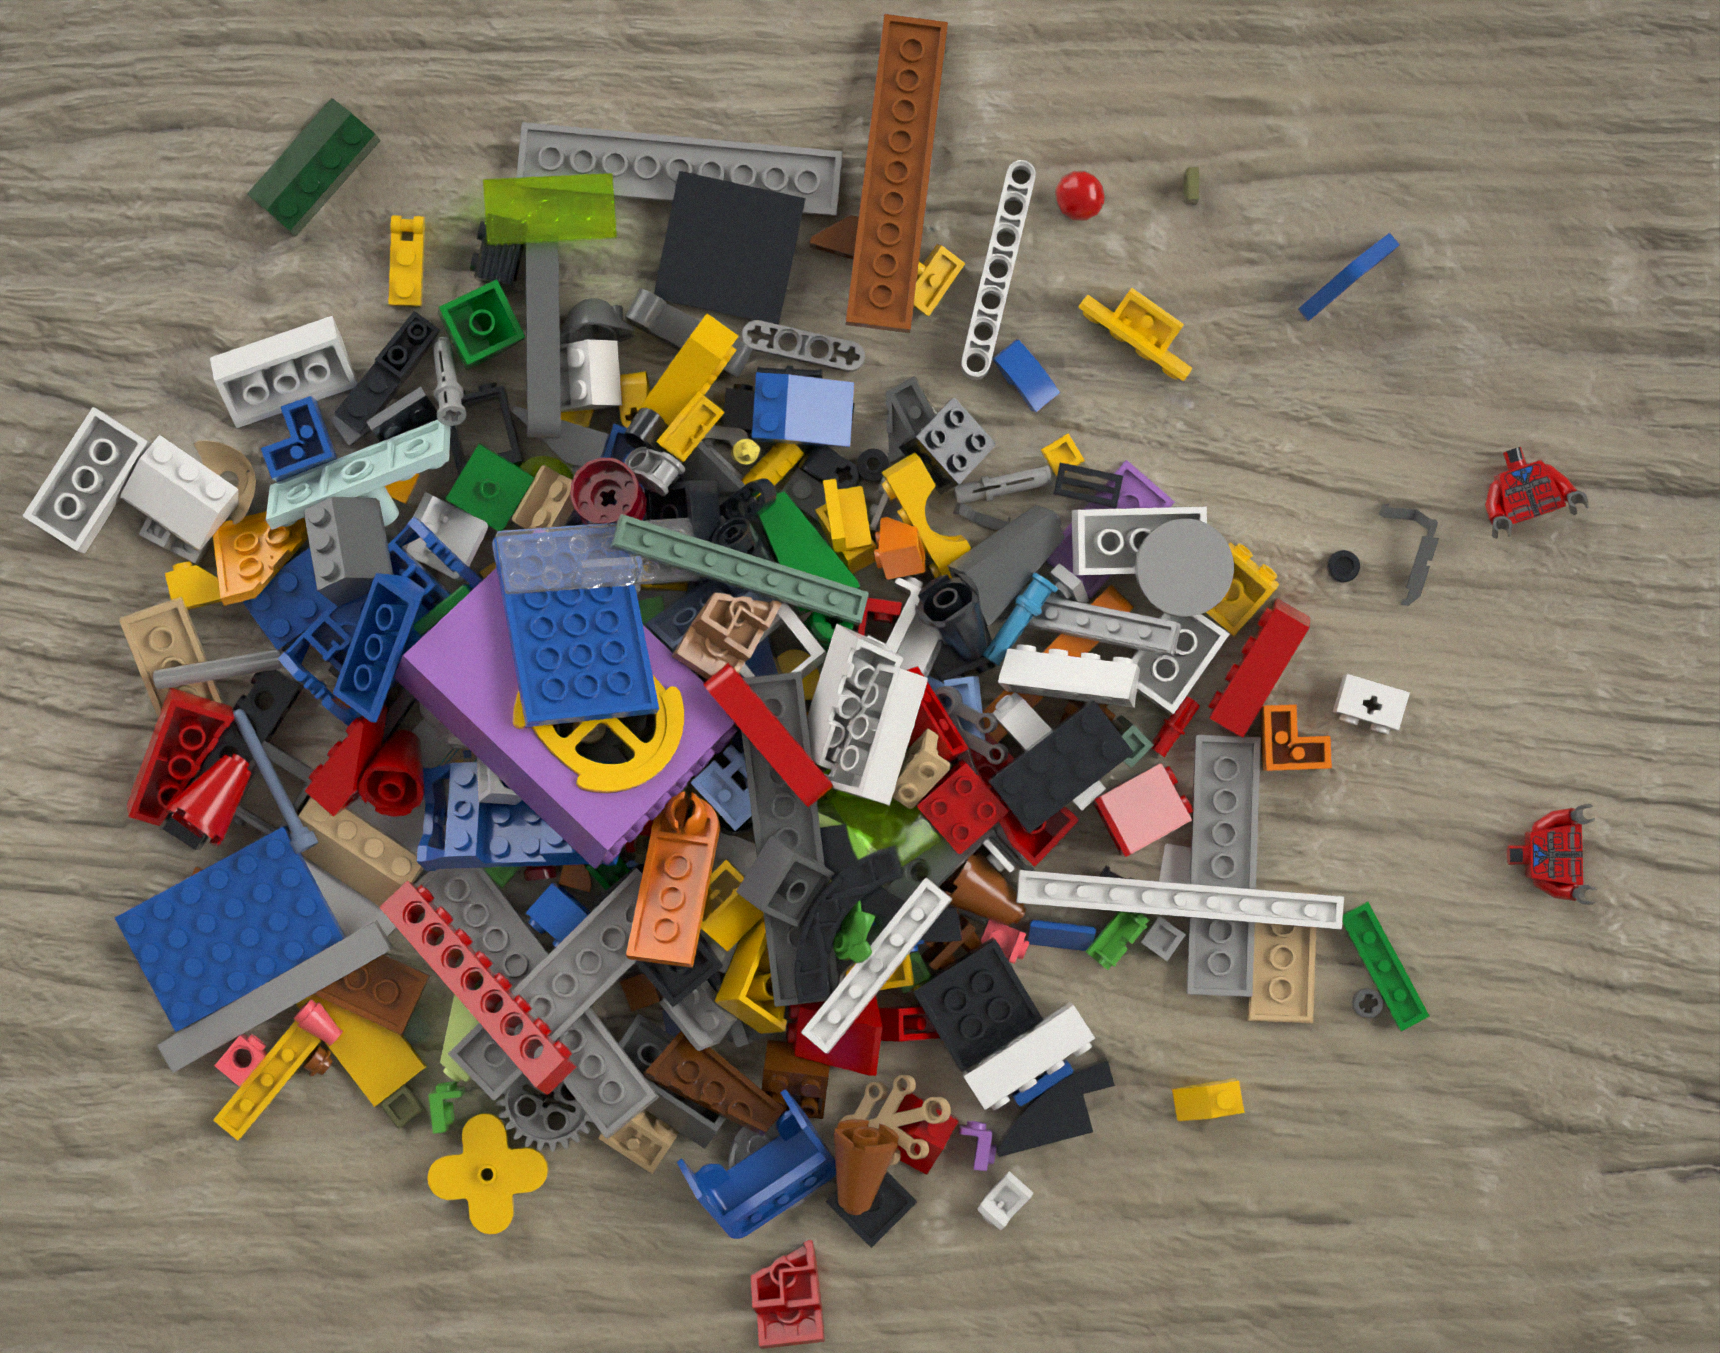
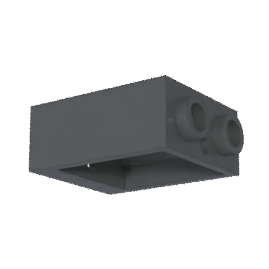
(289, 763)

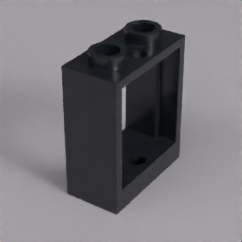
(487, 393)

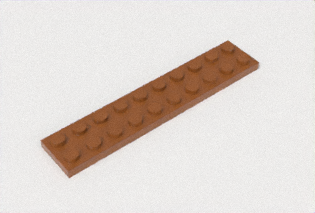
(896, 174)

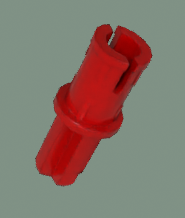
(1174, 726)

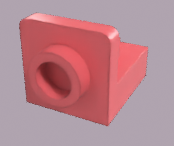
(1008, 938)

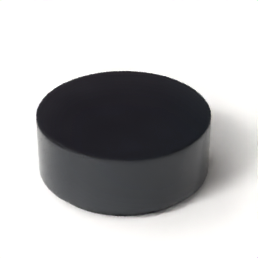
(1343, 566)

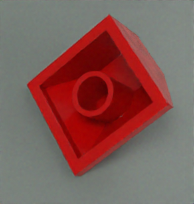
(934, 1134)

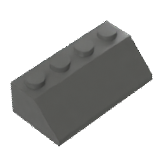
(643, 1045)

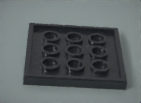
(729, 247)

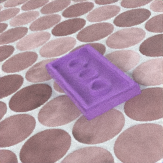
(1135, 492)

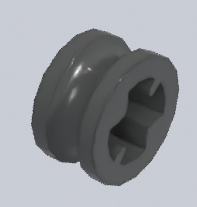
(1360, 996)

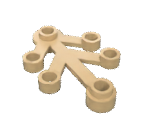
(893, 1120)

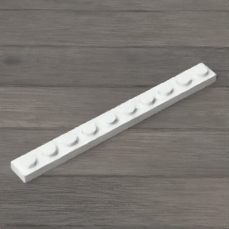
(1180, 899)

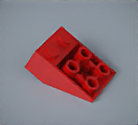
(338, 780)

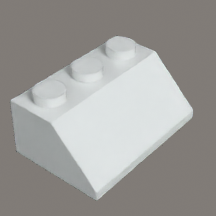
(180, 493)

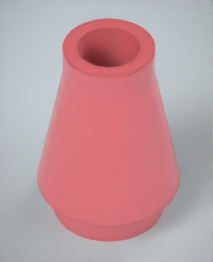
(317, 1021)

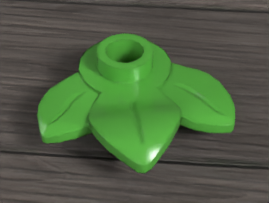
(851, 939)

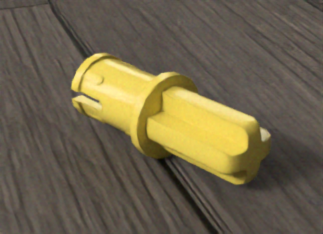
(745, 451)

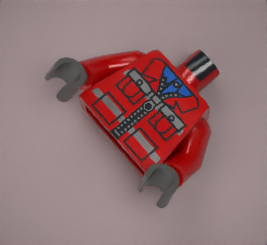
(1528, 492)
(1555, 854)

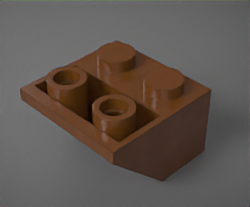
(801, 1077)

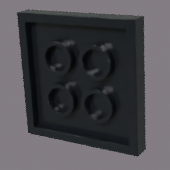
(977, 1004)

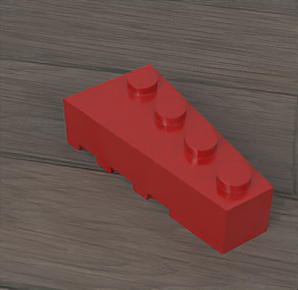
(1260, 667)
(179, 744)

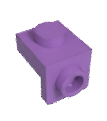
(984, 1151)

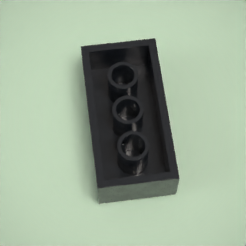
(1060, 766)

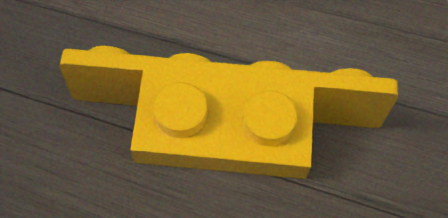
(1143, 327)

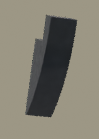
(1057, 1112)

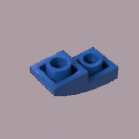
(1026, 374)

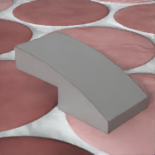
(165, 539)

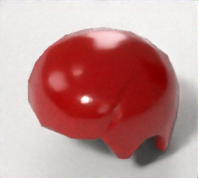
(1079, 195)

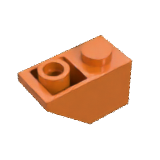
(899, 549)

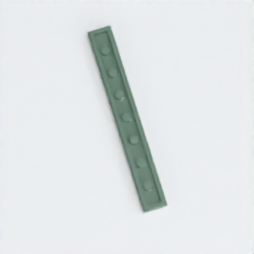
(739, 569)

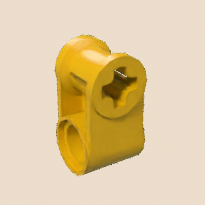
(634, 391)

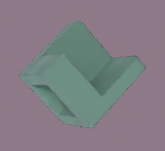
(1135, 739)

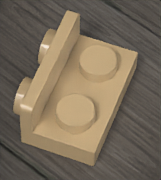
(546, 501)
(920, 770)
(643, 1140)

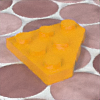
(253, 554)

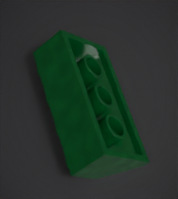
(314, 166)

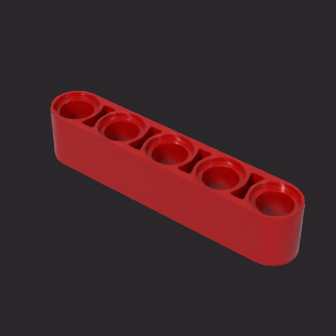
(768, 735)

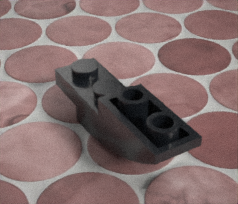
(388, 372)

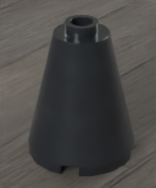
(954, 615)

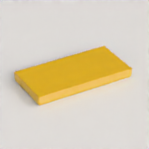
(371, 1053)

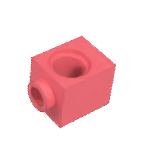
(228, 1062)

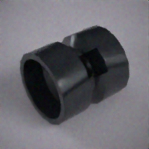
(740, 536)

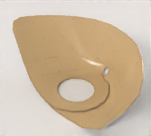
(225, 458)

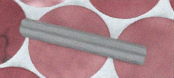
(217, 669)

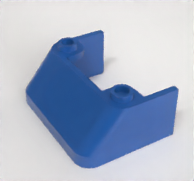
(768, 1178)

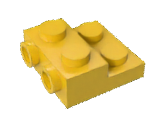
(1247, 591)

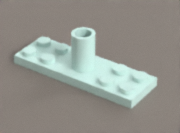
(361, 474)

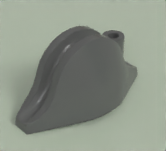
(595, 321)

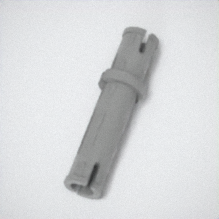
(1039, 476)

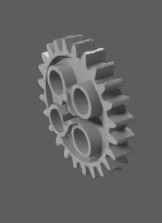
(537, 1125)

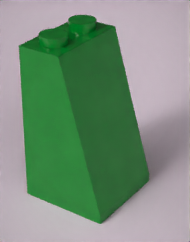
(799, 544)

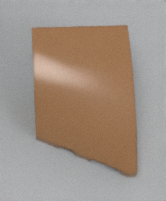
(725, 633)

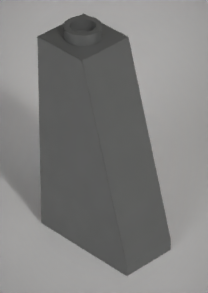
(1009, 558)

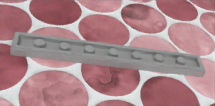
(275, 996)

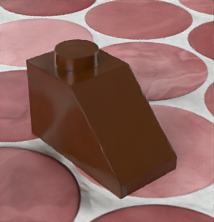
(838, 238)

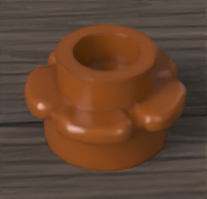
(318, 1061)

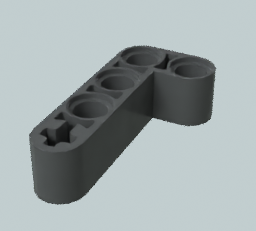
(674, 327)

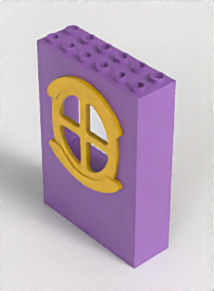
(471, 686)

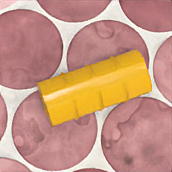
(775, 464)

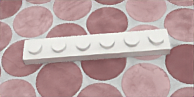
(869, 976)

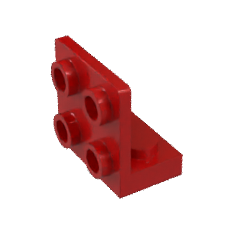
(883, 611)
(961, 807)

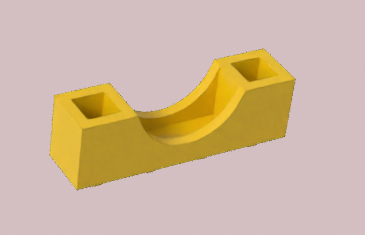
(911, 486)

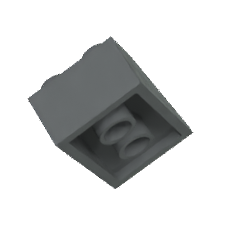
(576, 443)

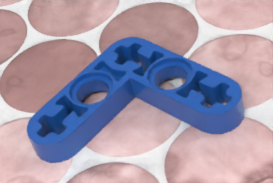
(1348, 276)

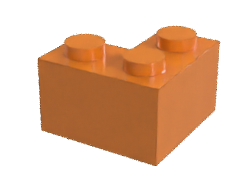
(1283, 747)

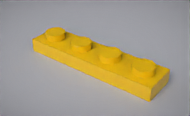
(266, 1081)

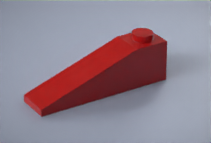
(1043, 838)

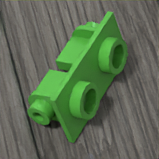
(1111, 942)

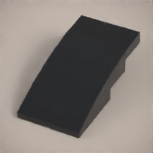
(672, 980)

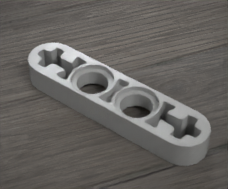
(804, 342)

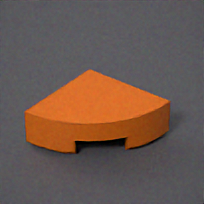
(576, 877)

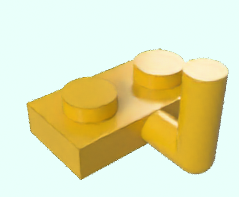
(935, 278)

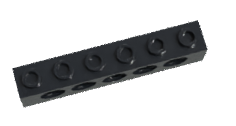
(285, 692)

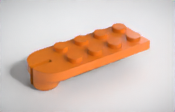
(675, 883)

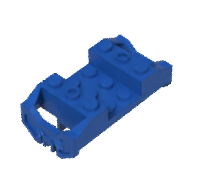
(335, 627)
(484, 832)

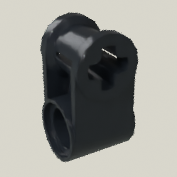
(646, 430)
(825, 464)

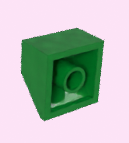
(481, 324)

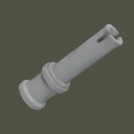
(448, 391)

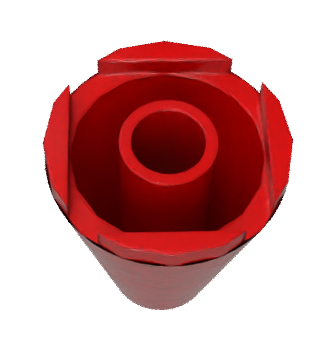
(395, 776)
(212, 799)

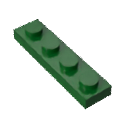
(1384, 966)

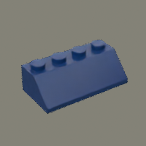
(378, 643)

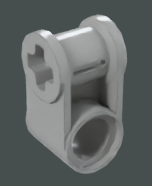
(654, 469)

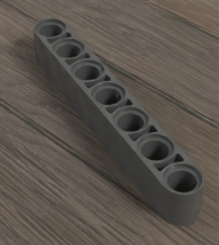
(542, 340)

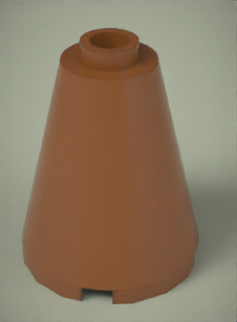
(983, 891)
(861, 1162)

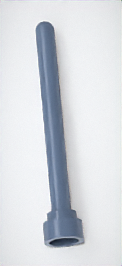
(301, 836)

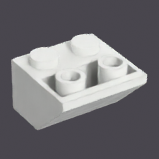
(589, 375)

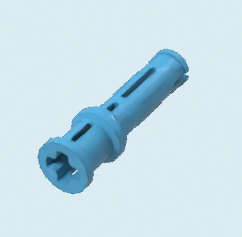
(1027, 606)

